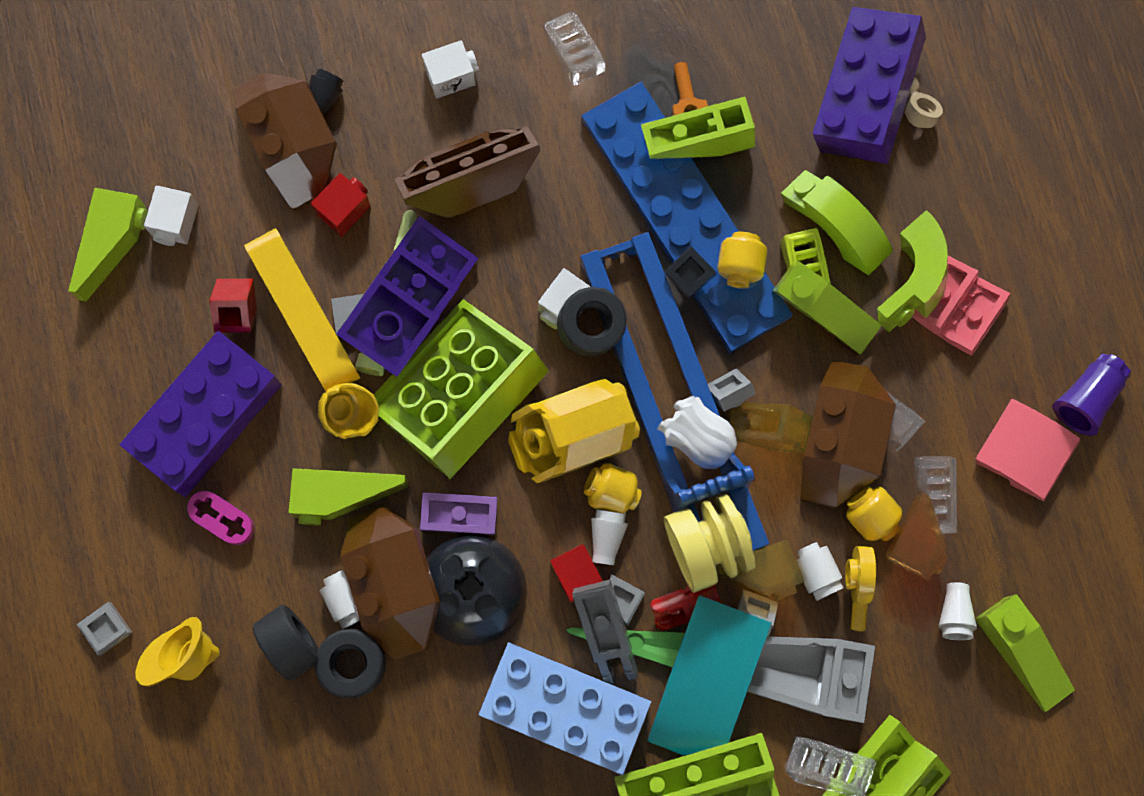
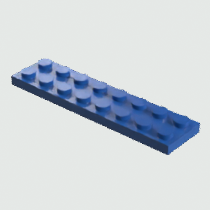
(681, 215)

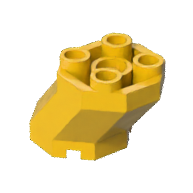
(573, 430)

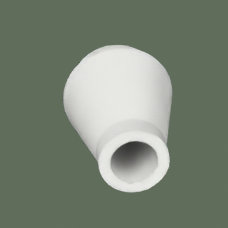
(607, 535)
(957, 613)

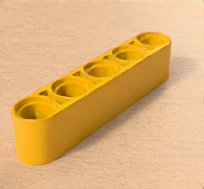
(301, 310)

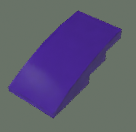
(407, 296)

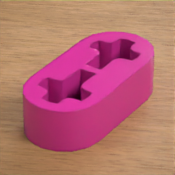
(216, 525)

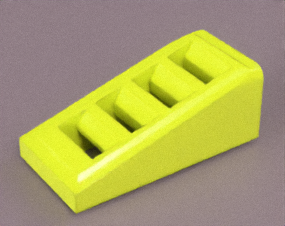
(816, 251)

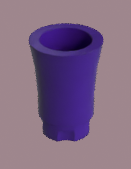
(1092, 395)

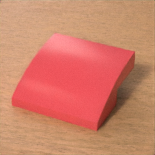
(965, 309)
(1027, 449)

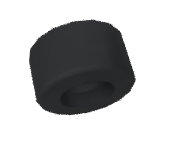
(611, 309)
(286, 642)
(326, 665)

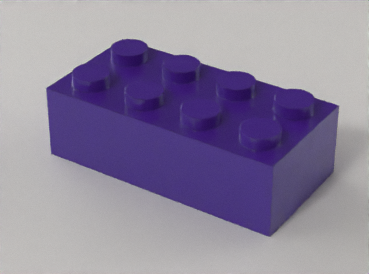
(869, 84)
(201, 414)

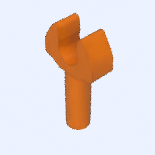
(687, 98)

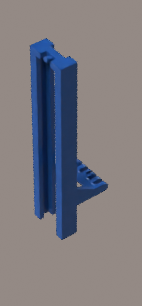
(735, 476)

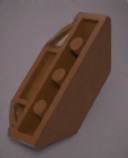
(287, 135)
(469, 172)
(846, 435)
(390, 581)

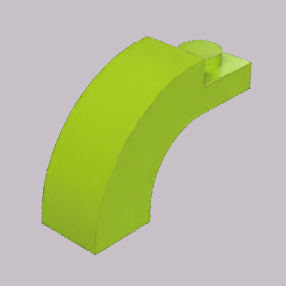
(842, 218)
(928, 251)

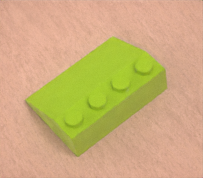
(459, 387)

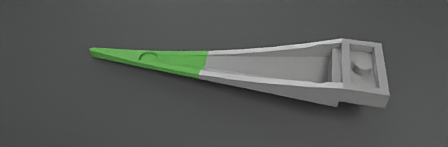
(805, 673)

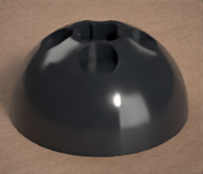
(488, 608)

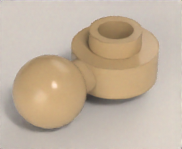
(921, 108)

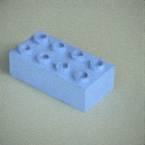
(565, 708)

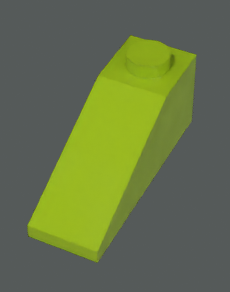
(702, 132)
(108, 235)
(827, 306)
(335, 493)
(1026, 650)

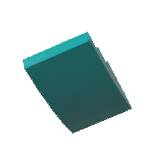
(709, 678)

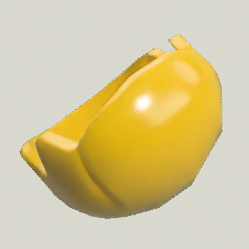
(348, 410)

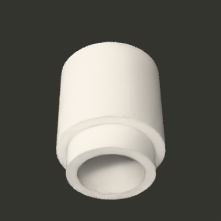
(819, 571)
(340, 599)

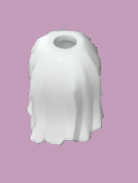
(699, 433)

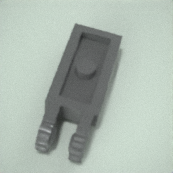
(605, 629)

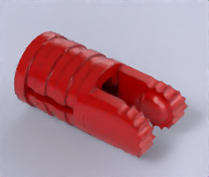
(678, 606)

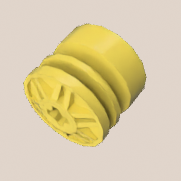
(710, 542)

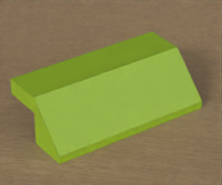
(901, 764)
(724, 770)

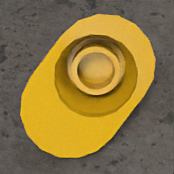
(177, 654)

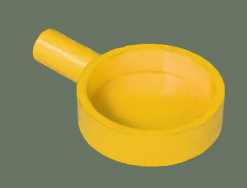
(861, 580)

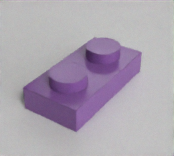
(458, 514)

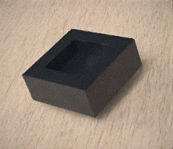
(690, 272)

